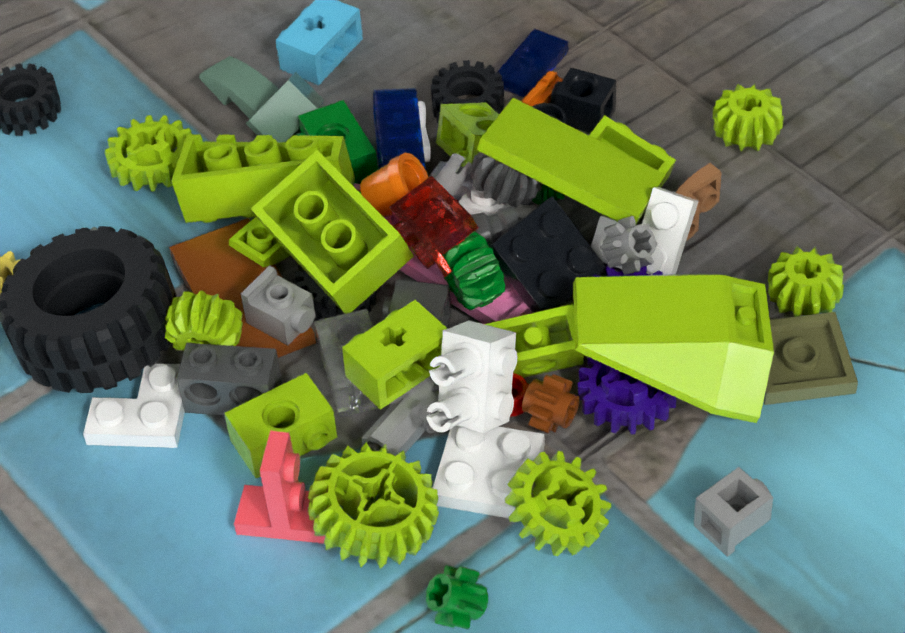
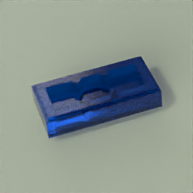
(532, 61)

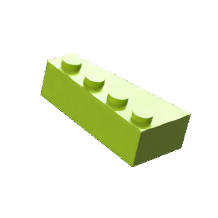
(232, 176)

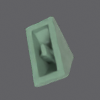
(281, 111)

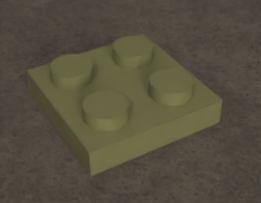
(809, 360)

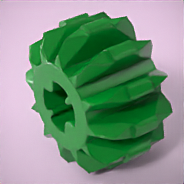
(475, 272)

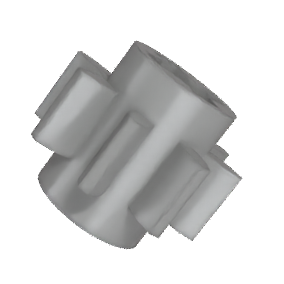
(628, 245)

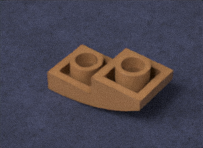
(705, 188)

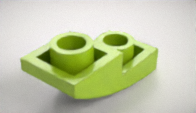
(258, 244)

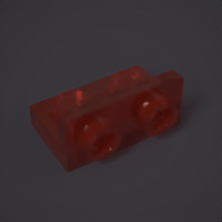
(432, 222)

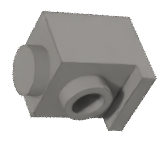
(278, 306)
(732, 510)

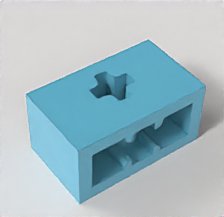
(319, 39)

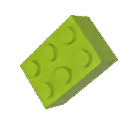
(332, 232)

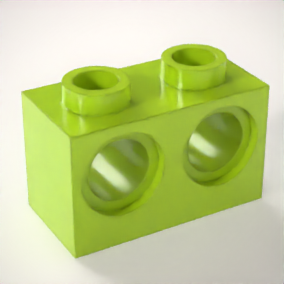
(462, 127)

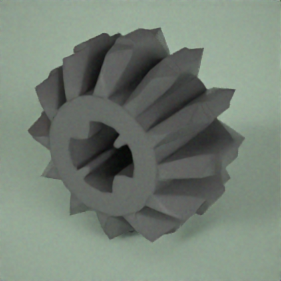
(502, 182)

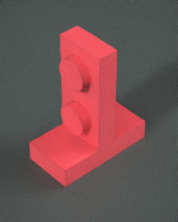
(282, 503)

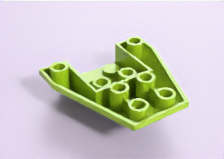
(681, 334)

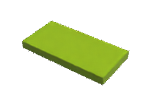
(570, 161)

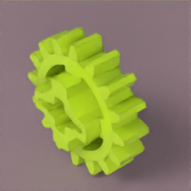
(149, 152)
(558, 503)

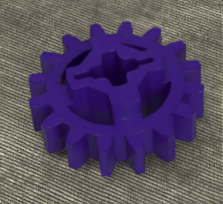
(620, 398)

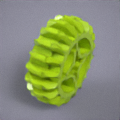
(373, 493)

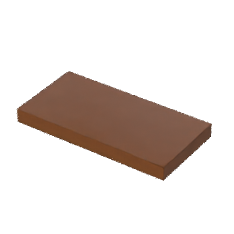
(219, 269)

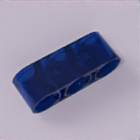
(397, 124)

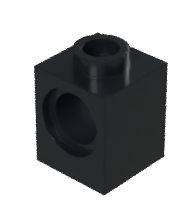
(585, 98)

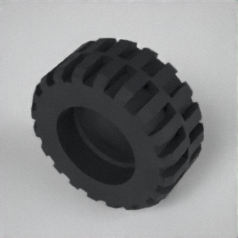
(97, 345)

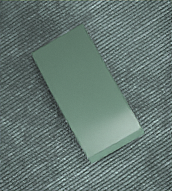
(239, 83)

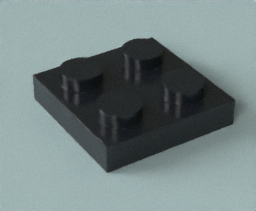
(545, 256)

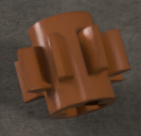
(550, 403)

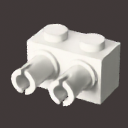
(473, 378)

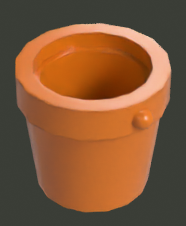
(392, 182)

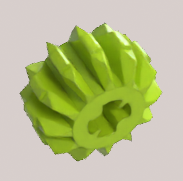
(748, 117)
(805, 282)
(202, 320)

